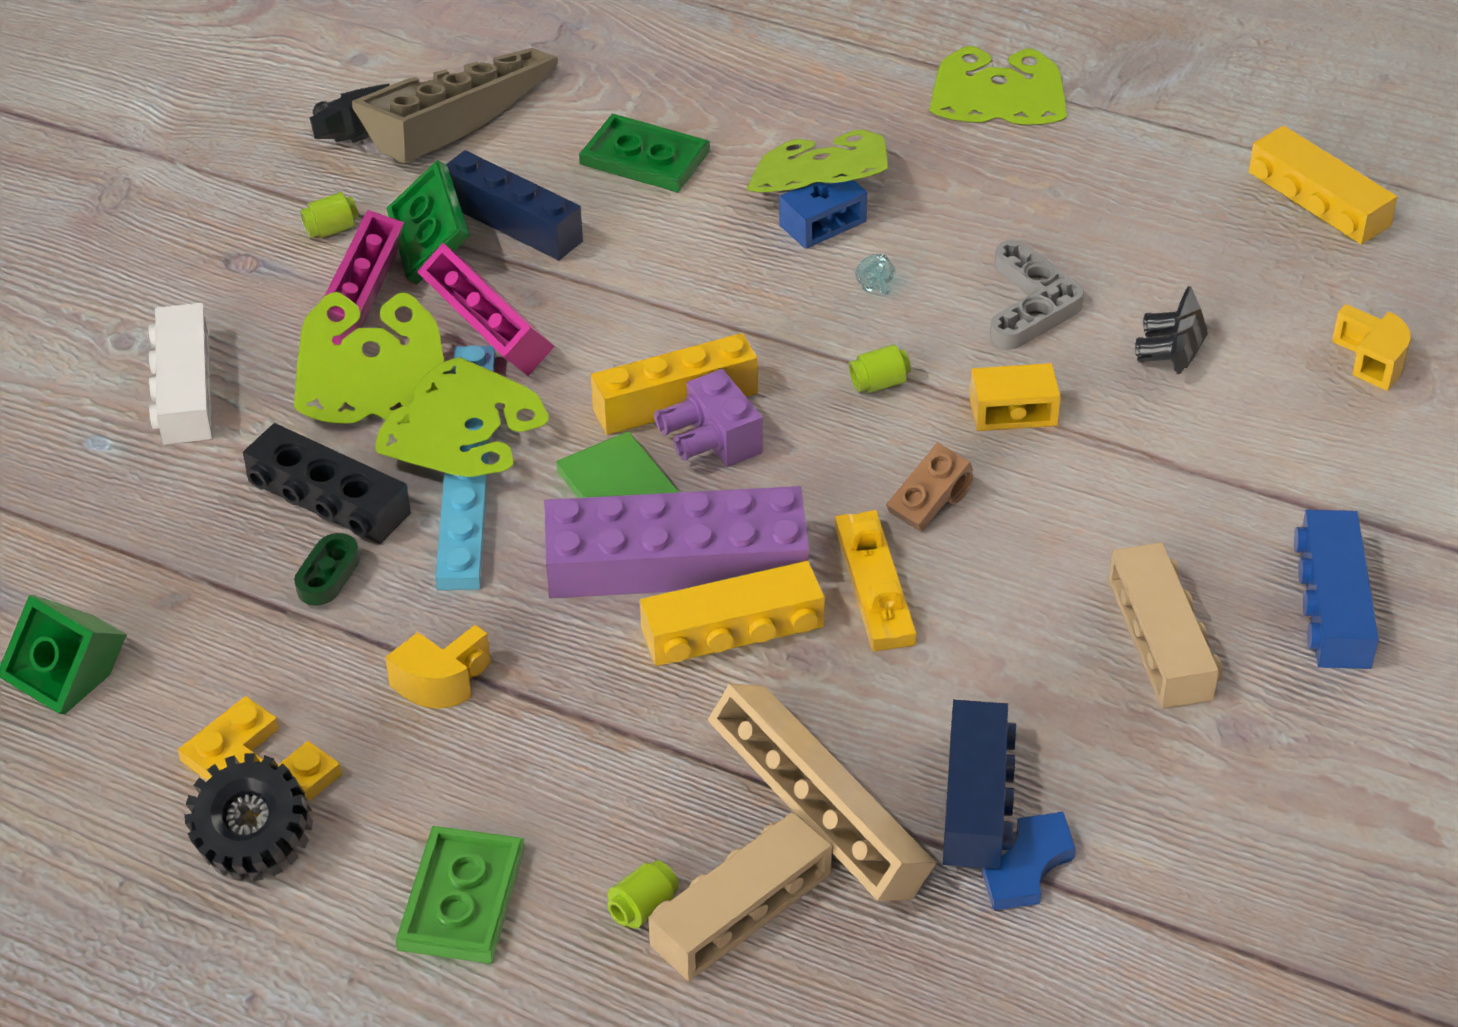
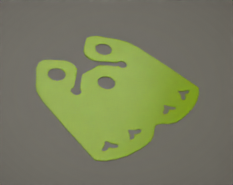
(1003, 101)
(779, 170)
(347, 375)
(440, 418)

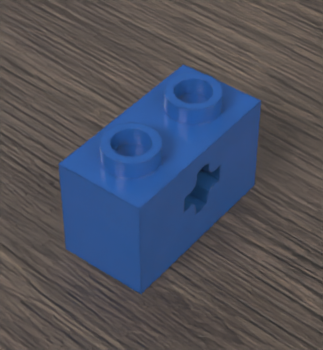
(822, 210)

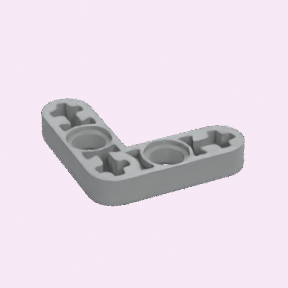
(1057, 296)

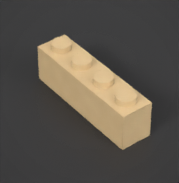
(1164, 625)
(739, 895)

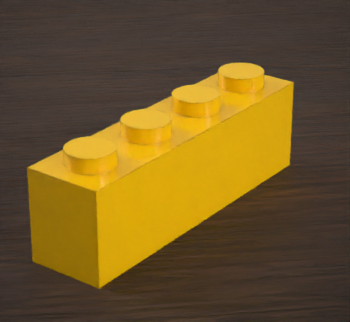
(1322, 184)
(632, 392)
(732, 613)

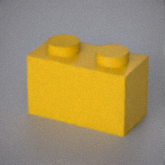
(1014, 397)

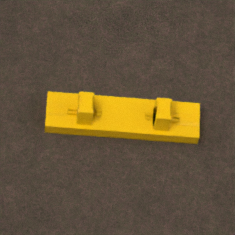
(875, 581)

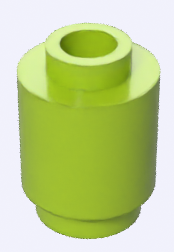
(329, 215)
(879, 369)
(641, 892)

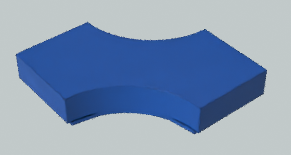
(1039, 847)

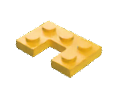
(244, 729)

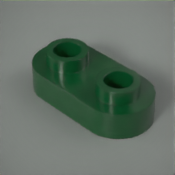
(327, 569)

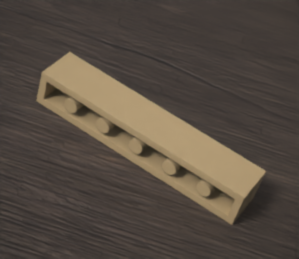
(821, 792)

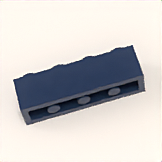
(516, 206)
(976, 785)

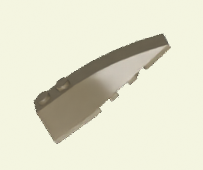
(427, 115)

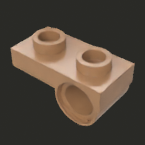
(937, 479)

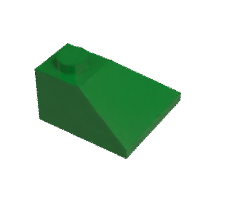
(59, 653)

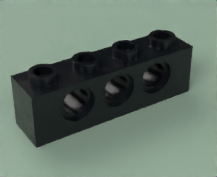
(327, 483)

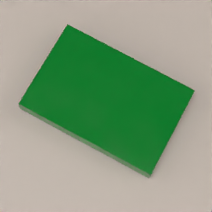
(644, 152)
(429, 218)

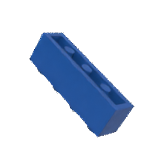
(1337, 589)

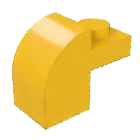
(1378, 344)
(437, 675)

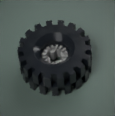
(220, 812)

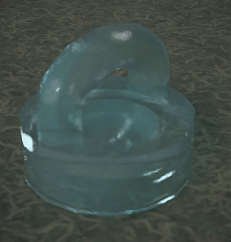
(875, 273)

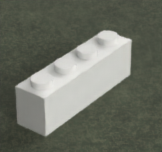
(181, 373)

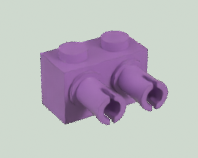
(721, 419)

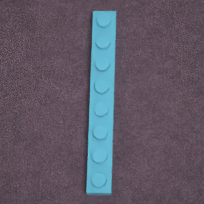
(464, 505)

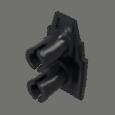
(338, 119)
(1180, 332)

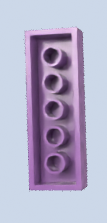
(670, 539)

